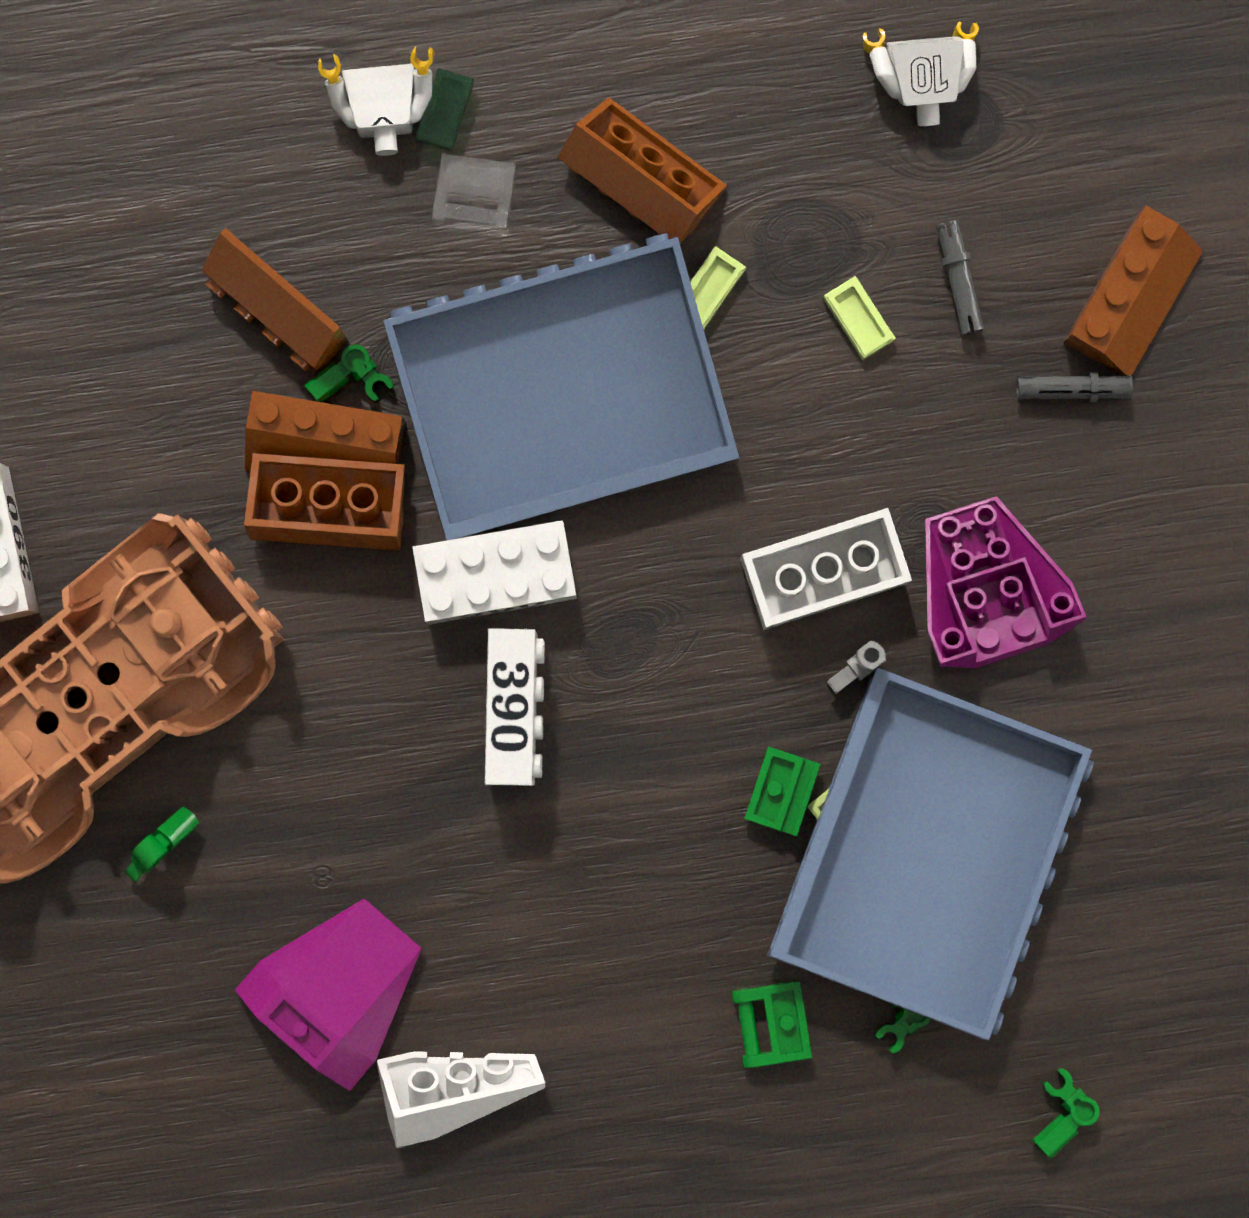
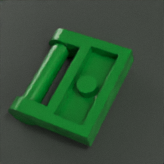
(784, 1019)

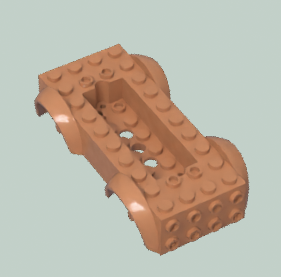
(187, 661)

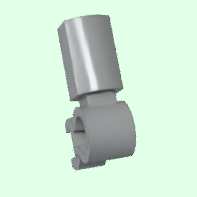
(858, 666)

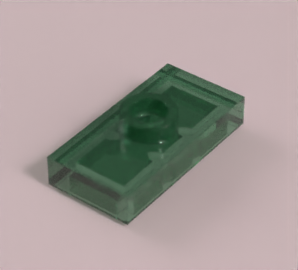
(445, 110)

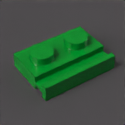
(782, 791)

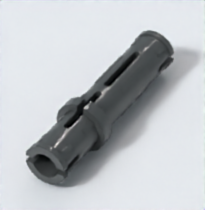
(960, 277)
(1075, 387)

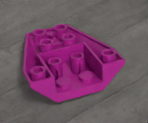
(992, 587)
(335, 990)

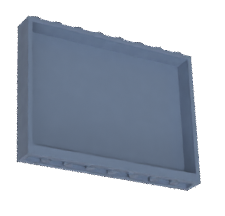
(561, 387)
(932, 854)

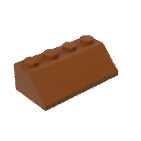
(641, 170)
(1135, 292)
(273, 303)
(320, 431)
(325, 502)

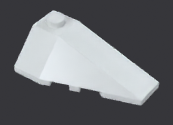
(443, 1093)

